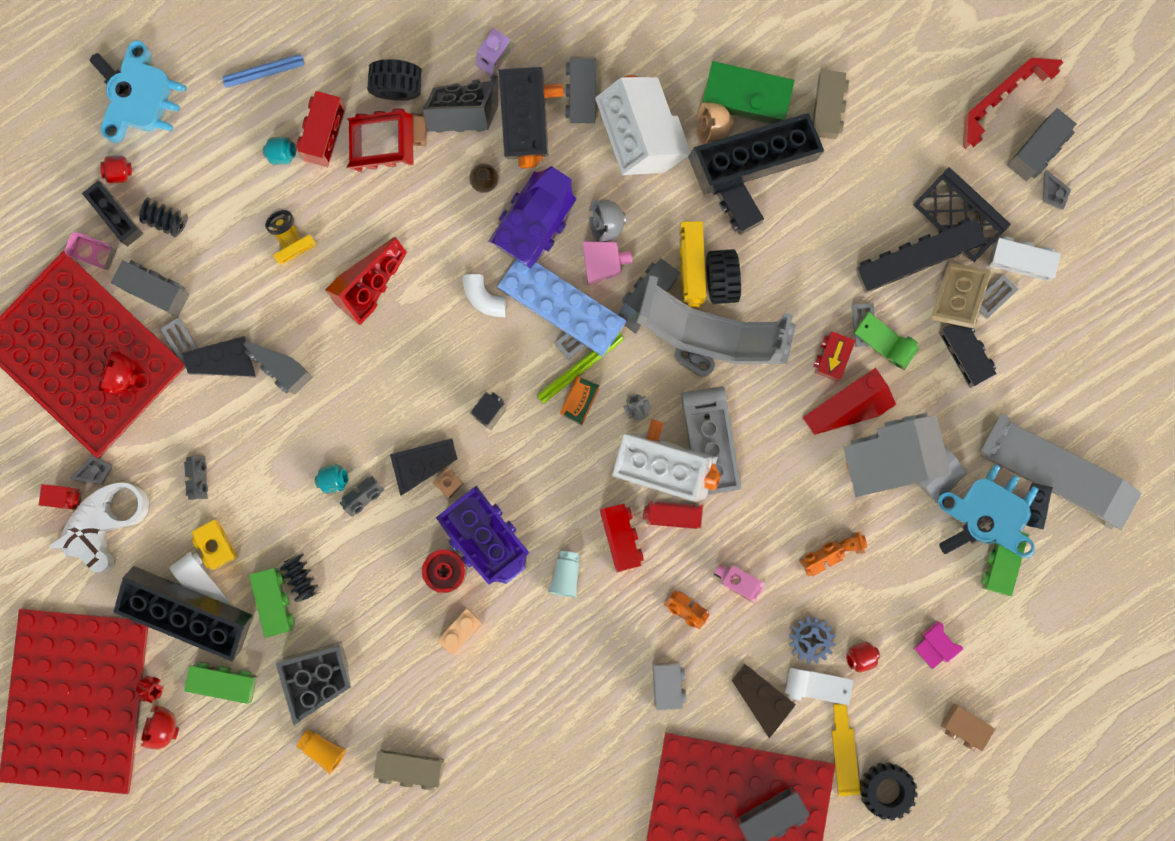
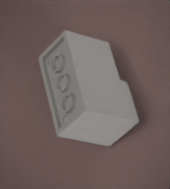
(898, 455)

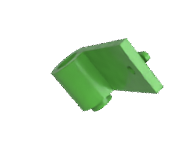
(886, 342)

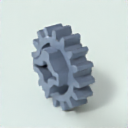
(810, 650)

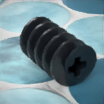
(162, 219)
(299, 578)

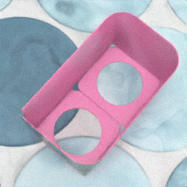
(77, 239)

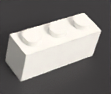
(1024, 258)

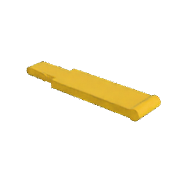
(844, 753)

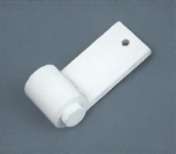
(191, 574)
(818, 686)

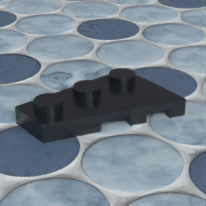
(220, 359)
(421, 463)

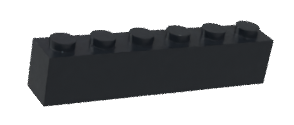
(921, 255)

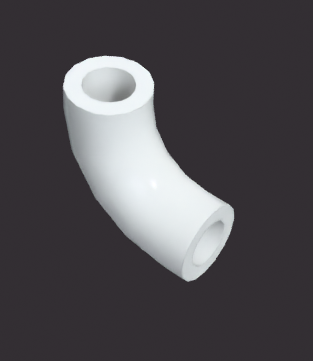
(480, 298)

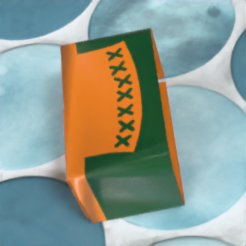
(579, 400)

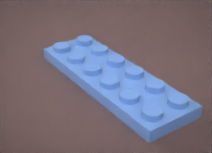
(562, 305)

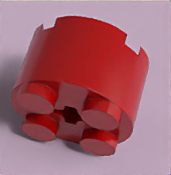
(436, 581)

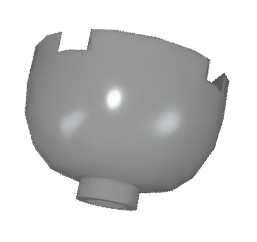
(606, 220)

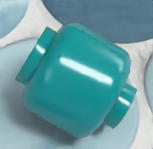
(279, 150)
(331, 479)

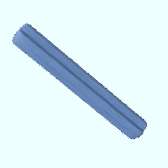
(263, 70)

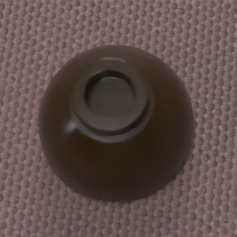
(483, 178)

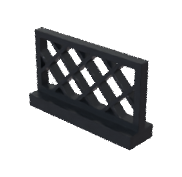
(971, 198)

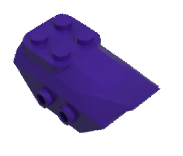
(535, 216)
(484, 537)

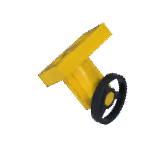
(288, 237)

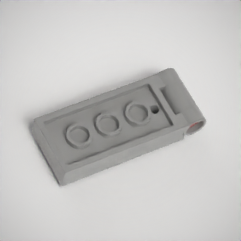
(712, 435)

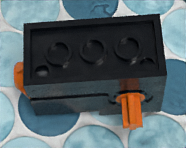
(524, 114)

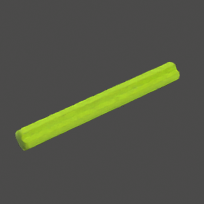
(576, 370)

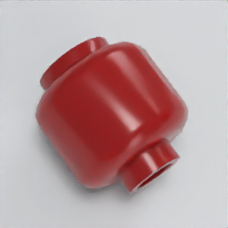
(115, 169)
(862, 657)

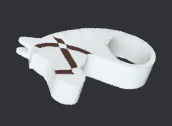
(87, 526)

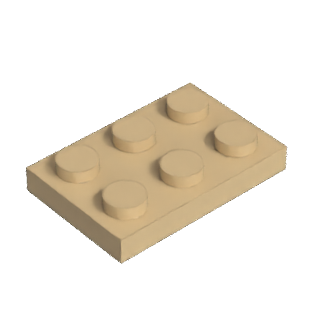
(961, 295)

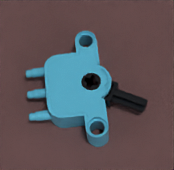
(146, 98)
(992, 504)

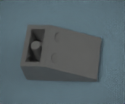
(289, 373)

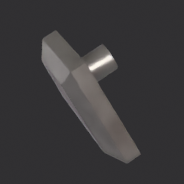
(1054, 191)
(92, 471)

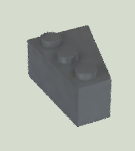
(632, 302)

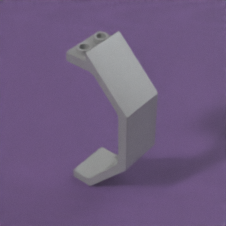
(713, 334)

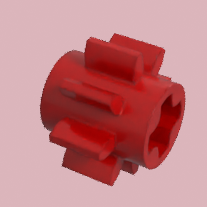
(149, 689)

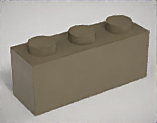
(830, 103)
(408, 769)

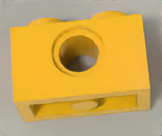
(224, 553)

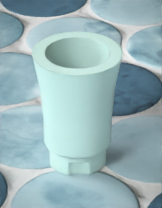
(565, 575)

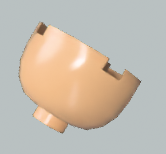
(714, 122)

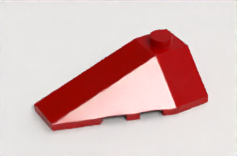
(363, 283)
(858, 402)

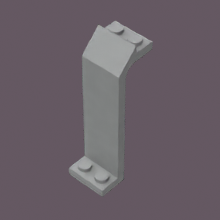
(1068, 474)

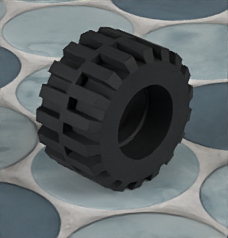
(394, 80)
(723, 276)
(903, 801)

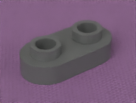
(693, 361)

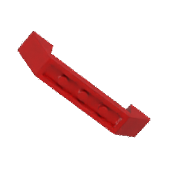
(1040, 66)

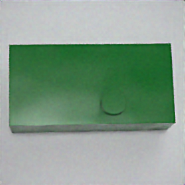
(749, 92)

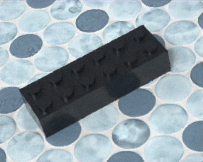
(755, 153)
(182, 613)

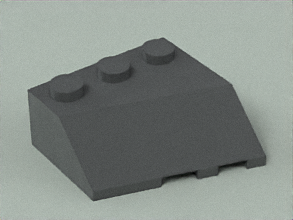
(462, 107)
(313, 679)

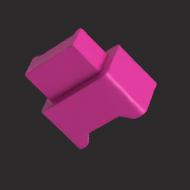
(936, 646)

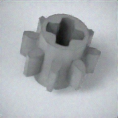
(637, 407)

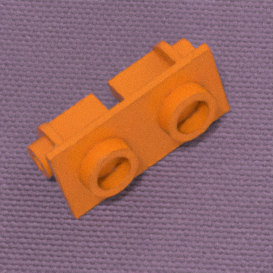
(856, 543)
(813, 562)
(678, 605)

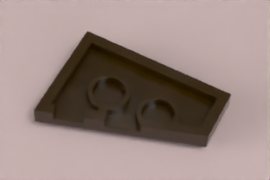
(763, 699)

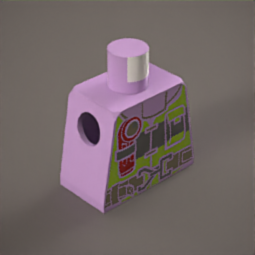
(495, 51)

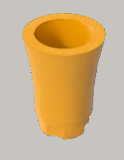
(321, 750)

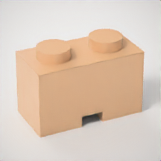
(460, 631)

